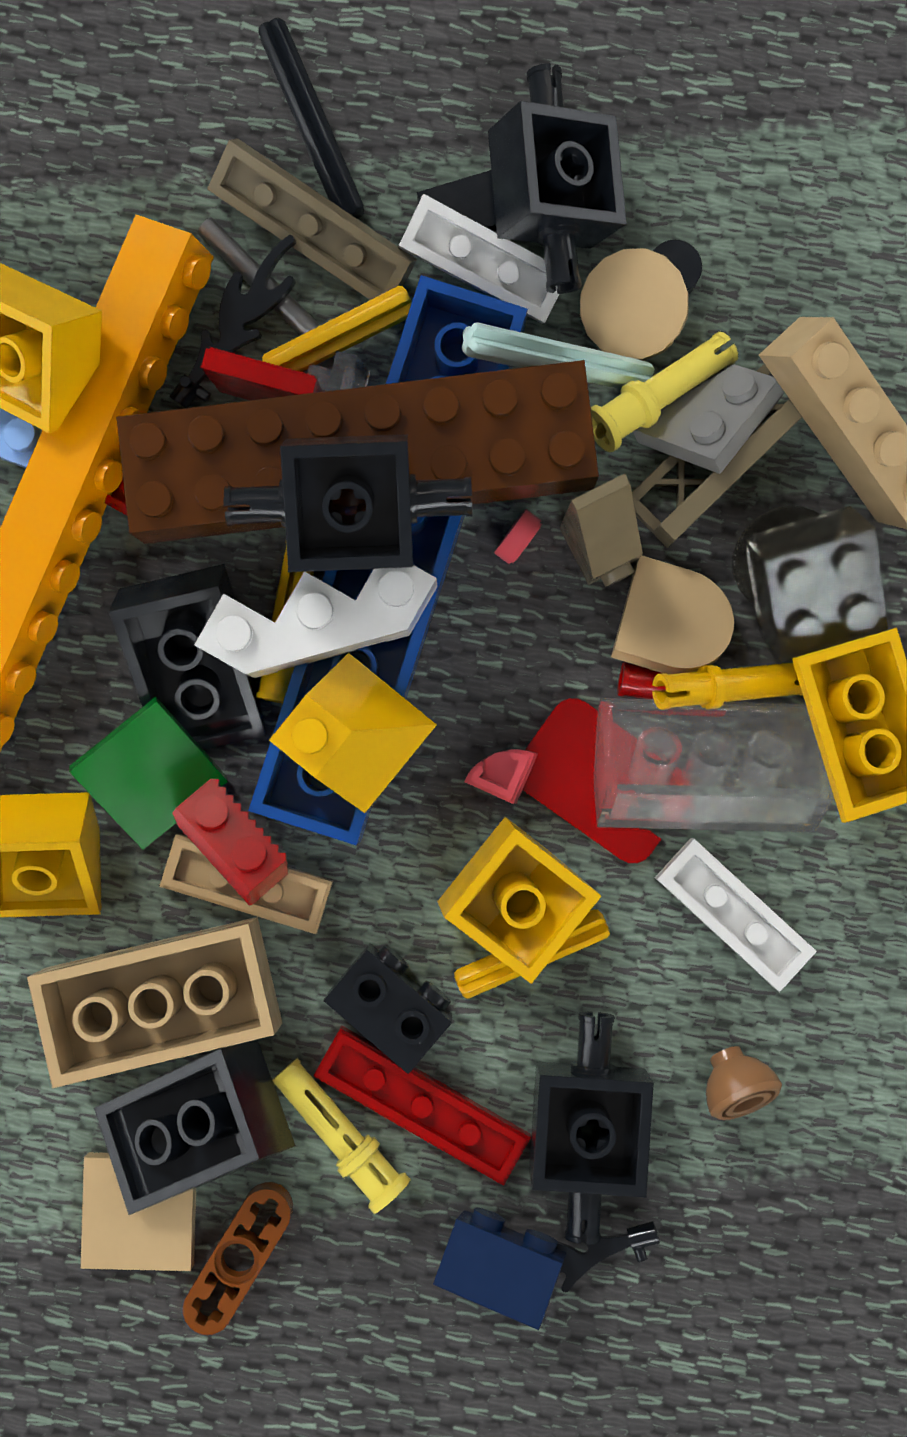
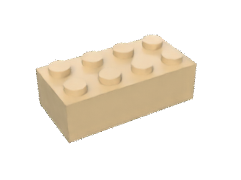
(155, 1002)

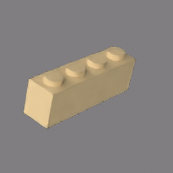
(845, 412)

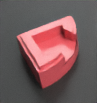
(503, 773)

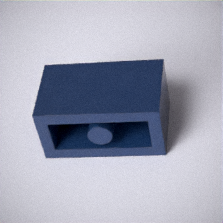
(501, 1266)

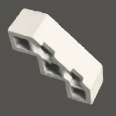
(317, 622)

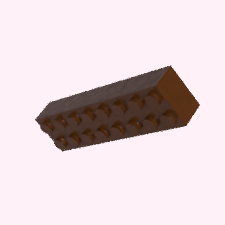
(505, 429)

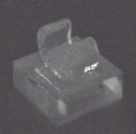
(346, 373)

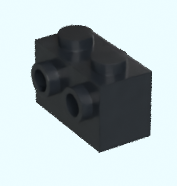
(391, 1006)

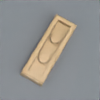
(293, 901)

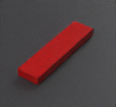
(423, 1106)

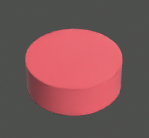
(518, 537)

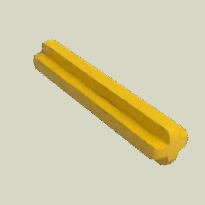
(343, 331)
(492, 972)

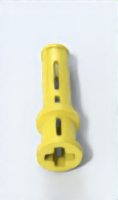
(642, 401)
(356, 1154)

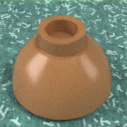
(739, 1084)

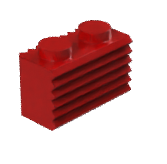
(231, 841)

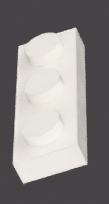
(478, 257)
(735, 914)

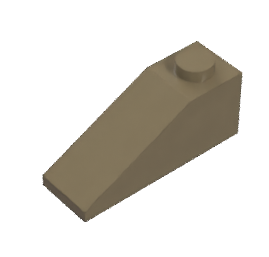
(604, 532)

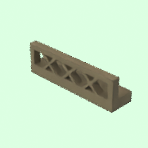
(713, 487)

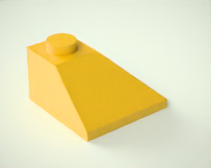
(353, 732)

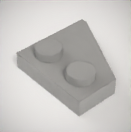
(713, 418)

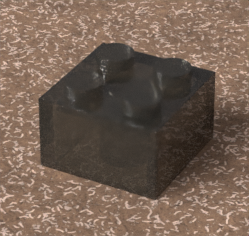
(816, 582)

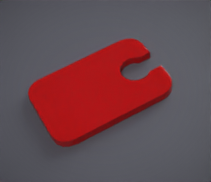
(565, 781)

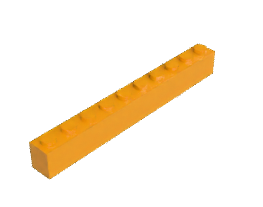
(75, 468)

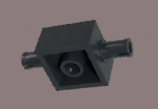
(556, 177)
(320, 531)
(617, 1151)

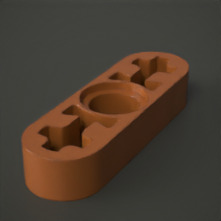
(205, 1283)

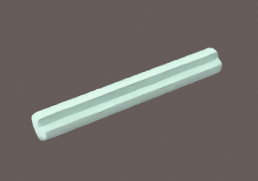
(528, 350)

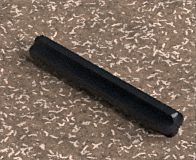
(310, 117)

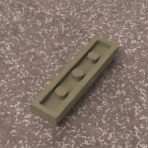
(318, 225)

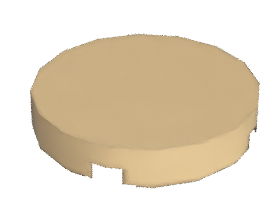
(634, 303)

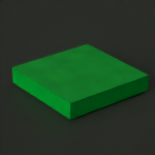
(145, 772)

